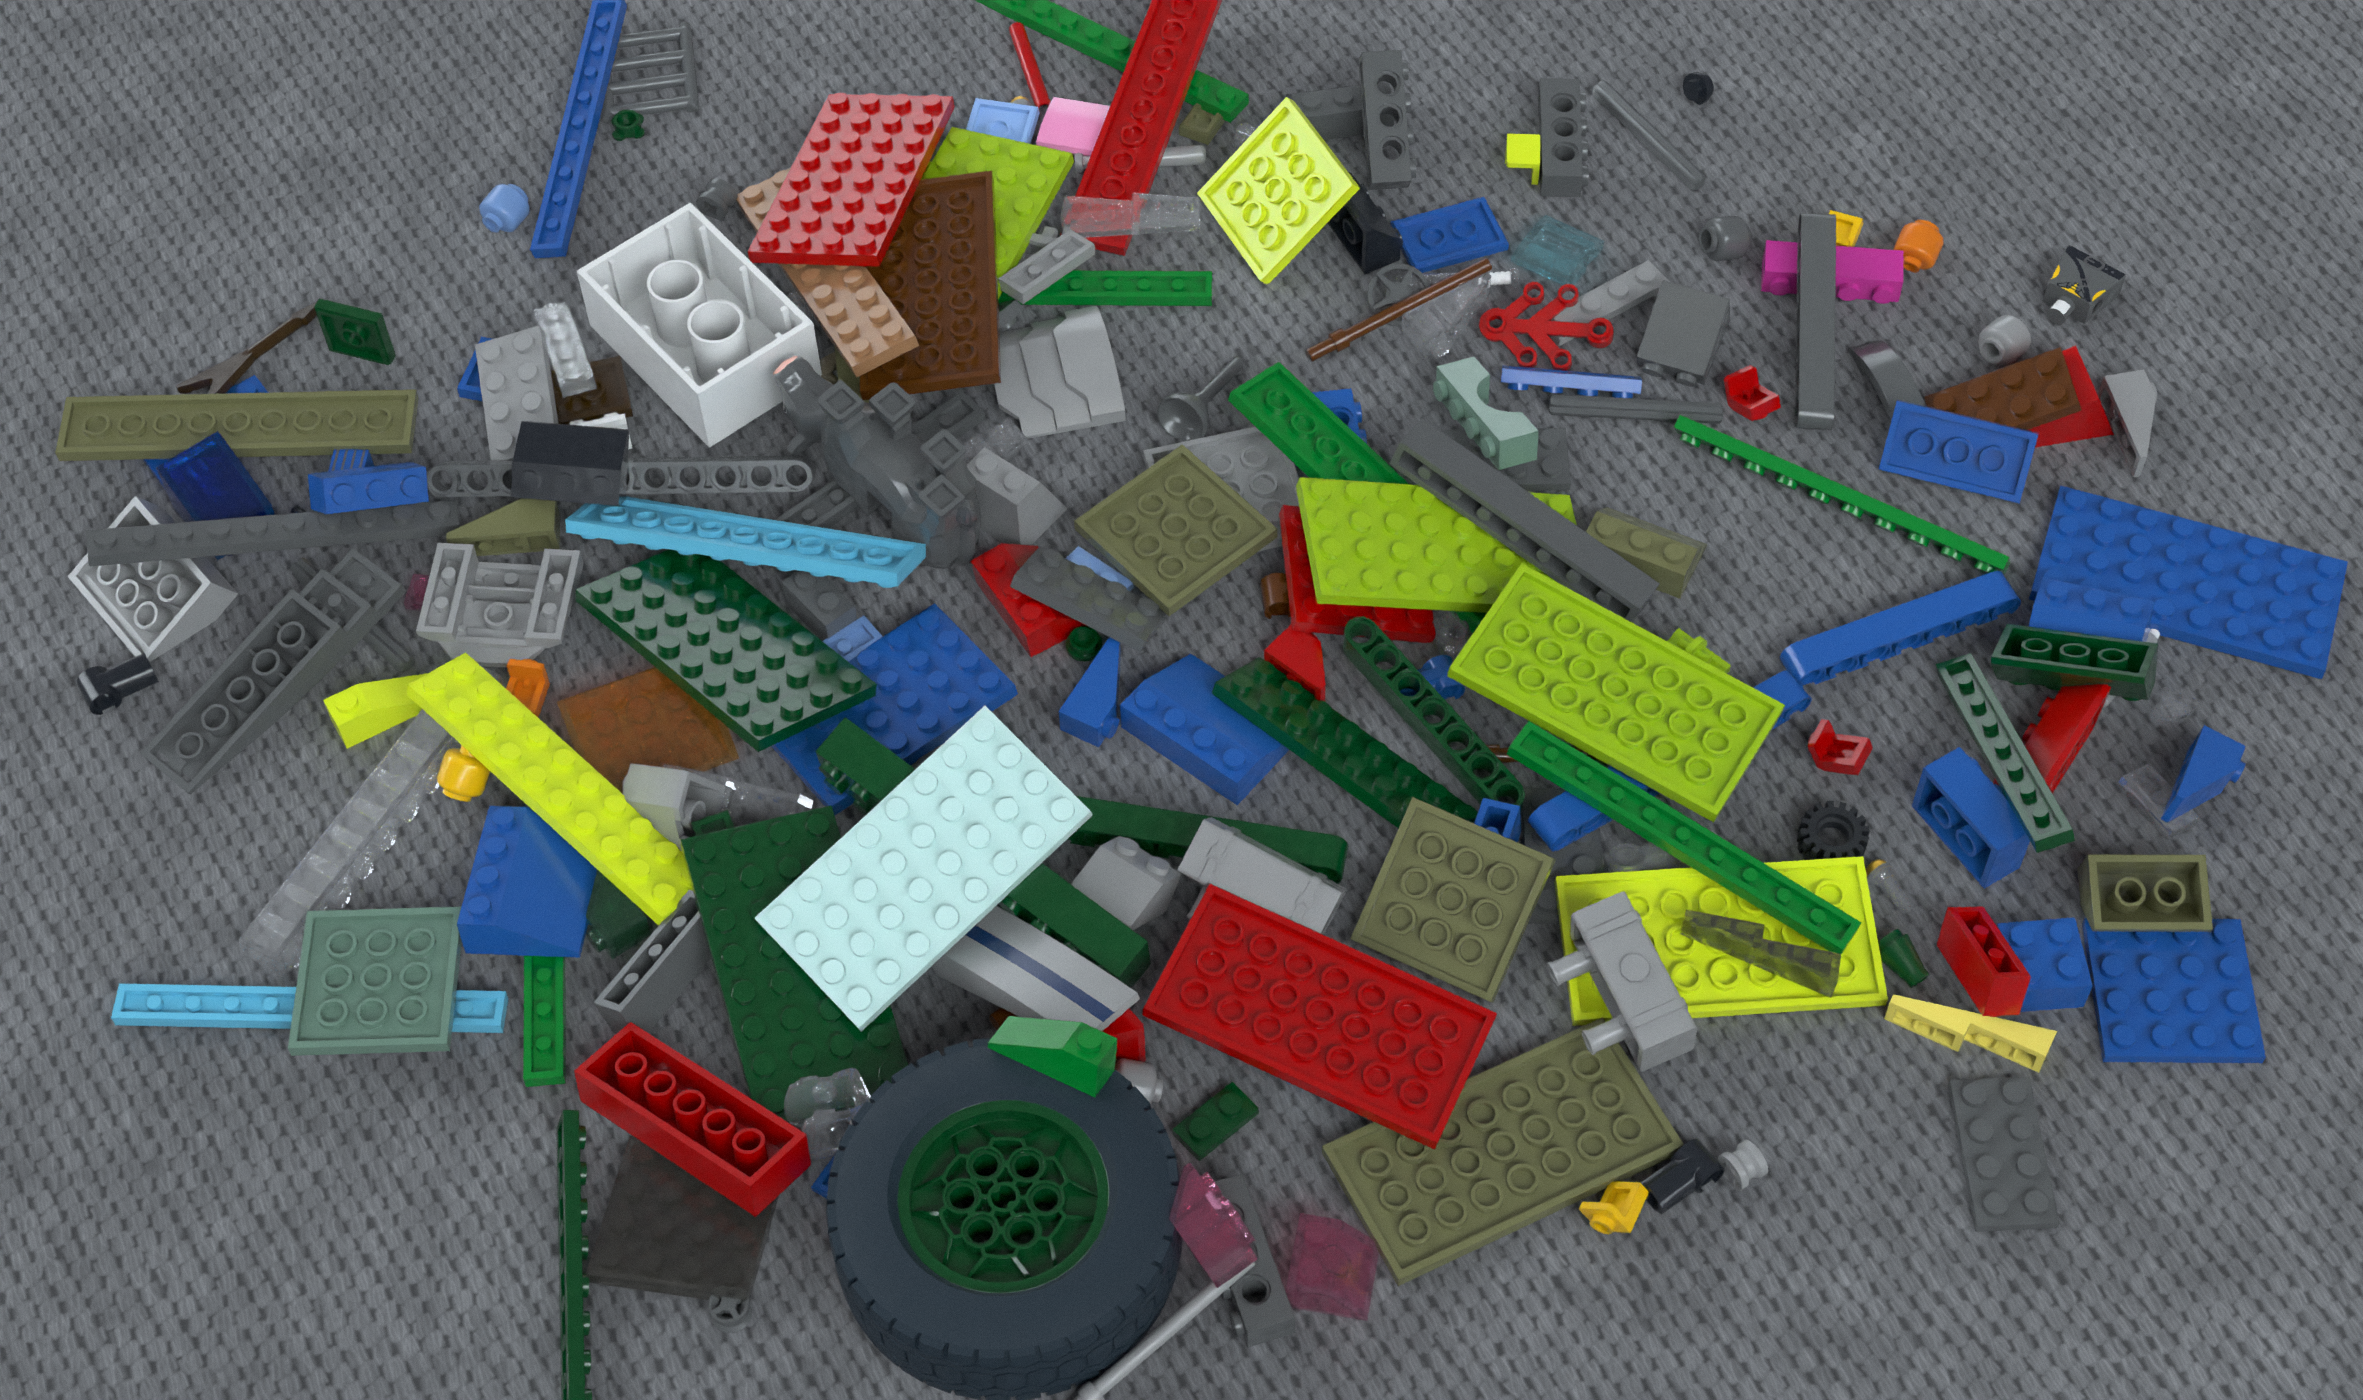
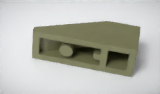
(515, 528)

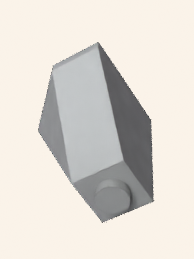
(671, 798)

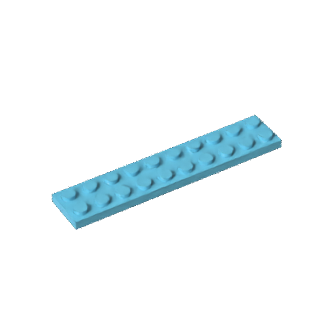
(750, 540)

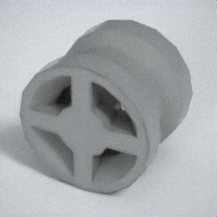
(1743, 1165)

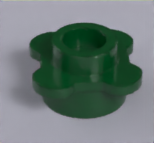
(627, 125)

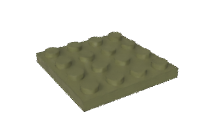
(1175, 529)
(1453, 899)

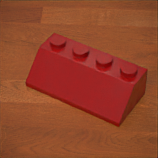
(2063, 729)

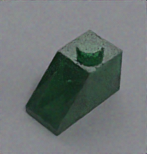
(613, 919)

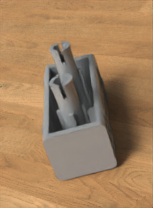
(1259, 875)
(1630, 981)

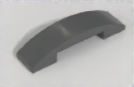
(1886, 374)

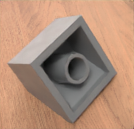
(1128, 882)

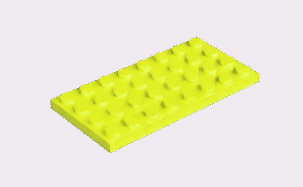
(1713, 980)

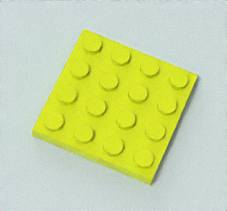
(1278, 190)

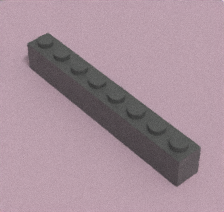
(1522, 521)

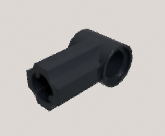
(107, 687)
(1687, 1172)

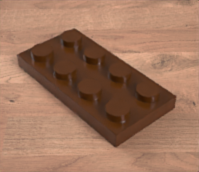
(2015, 395)

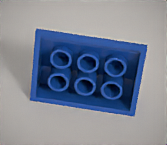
(1198, 730)
(525, 889)

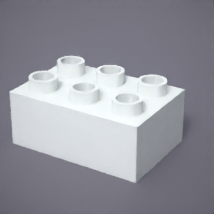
(697, 322)

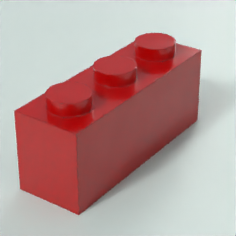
(1983, 961)

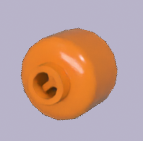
(1920, 245)

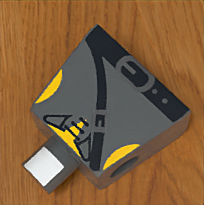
(2081, 287)

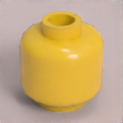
(462, 775)

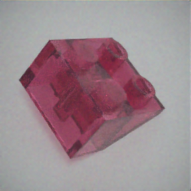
(1211, 1227)

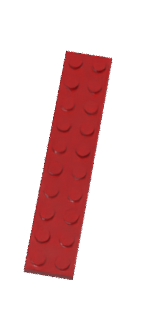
(1147, 105)

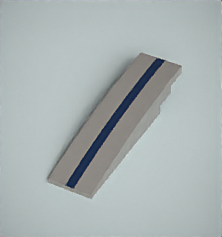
(1032, 974)

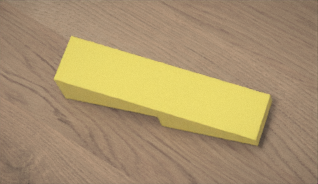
(1951, 1026)

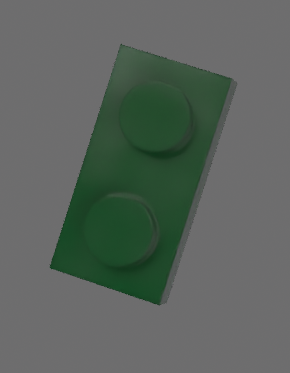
(1215, 1121)

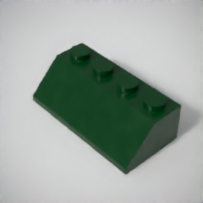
(2075, 659)

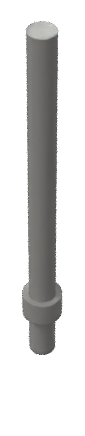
(1154, 1340)

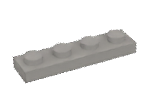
(1613, 297)

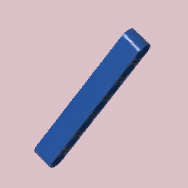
(1899, 628)

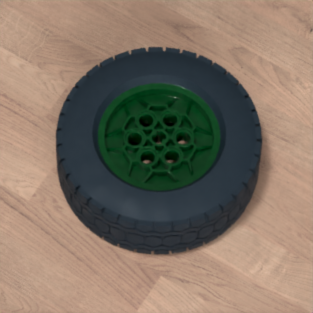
(998, 1311)

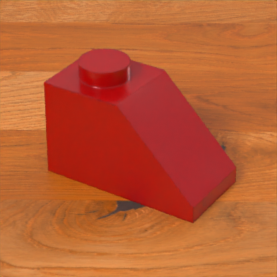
(1300, 659)

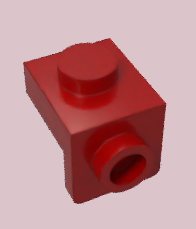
(1748, 396)
(1837, 751)

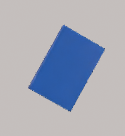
(1450, 235)

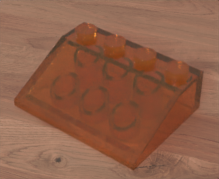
(644, 723)

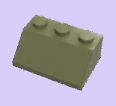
(1651, 548)
(2145, 893)

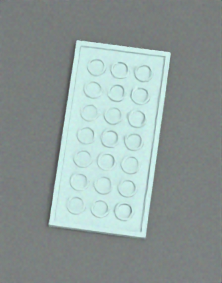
(923, 867)

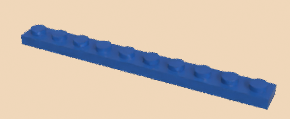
(578, 129)

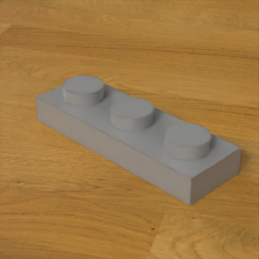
(1046, 266)

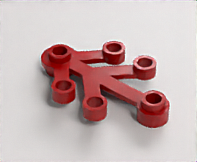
(1540, 326)

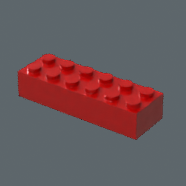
(693, 1118)

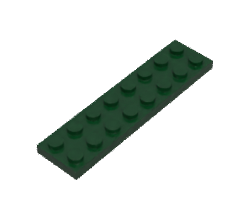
(1332, 743)

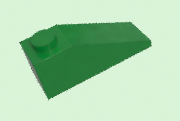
(1059, 1049)

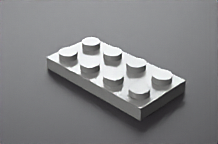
(514, 387)

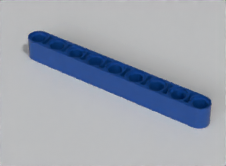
(1569, 818)

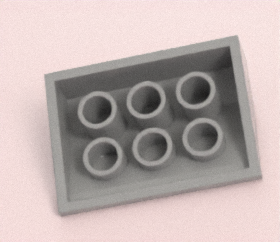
(153, 601)

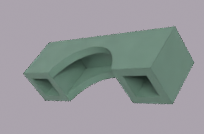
(1501, 435)

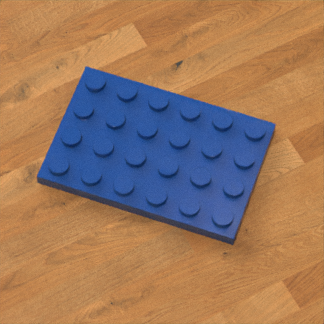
(925, 692)

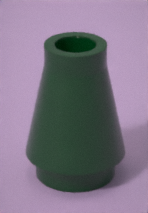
(1902, 958)

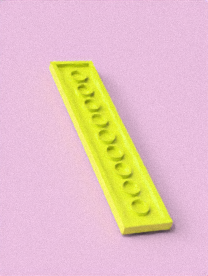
(555, 783)

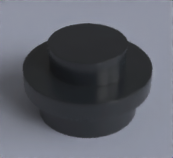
(1698, 87)

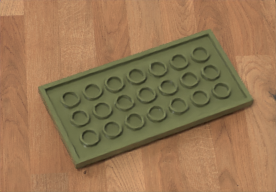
(1511, 1154)

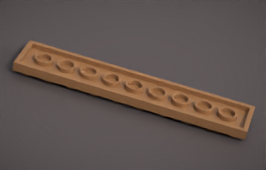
(841, 298)

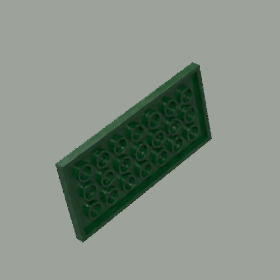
(726, 645)
(774, 1009)

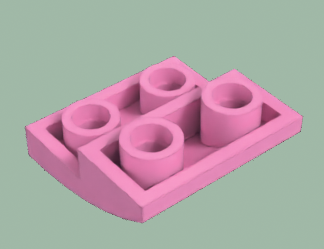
(1072, 125)

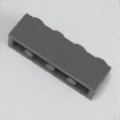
(657, 970)

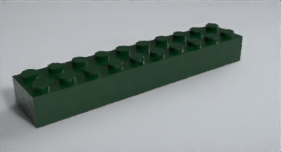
(870, 771)

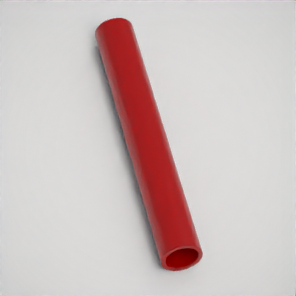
(1029, 65)

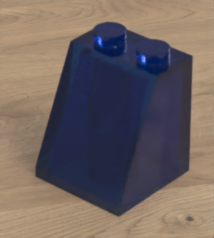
(212, 484)

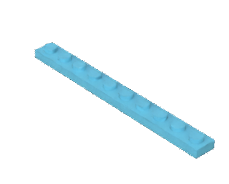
(266, 1007)

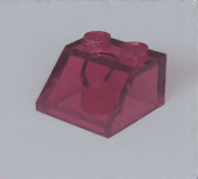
(1331, 1268)

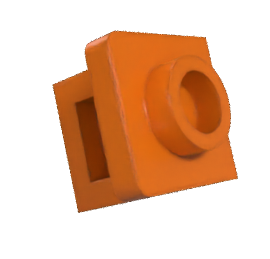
(528, 683)

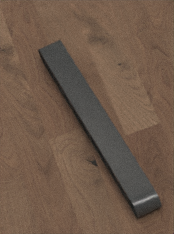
(638, 470)

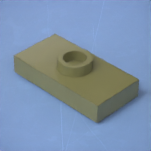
(1200, 125)

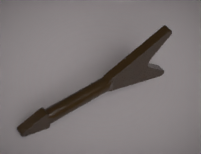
(225, 374)

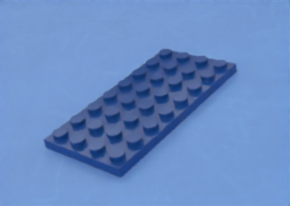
(2203, 579)

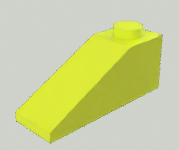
(371, 708)

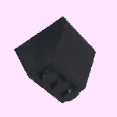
(1366, 232)
(570, 463)

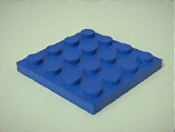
(2174, 995)

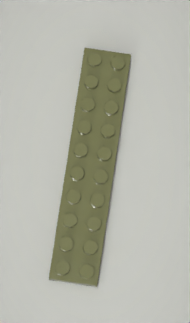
(247, 421)

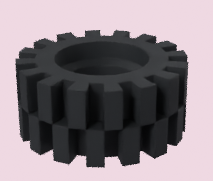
(1832, 817)

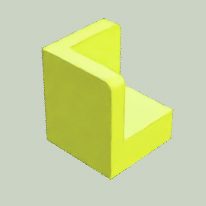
(1524, 152)

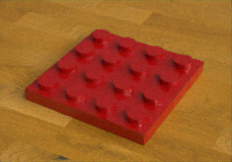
(1308, 616)

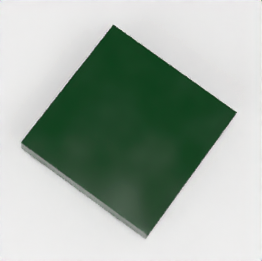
(355, 331)

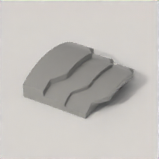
(1060, 375)
(498, 607)

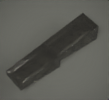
(1743, 940)

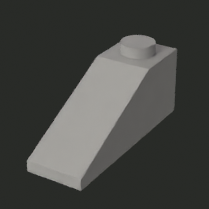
(2130, 408)

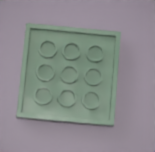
(376, 981)

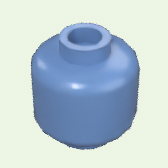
(504, 208)

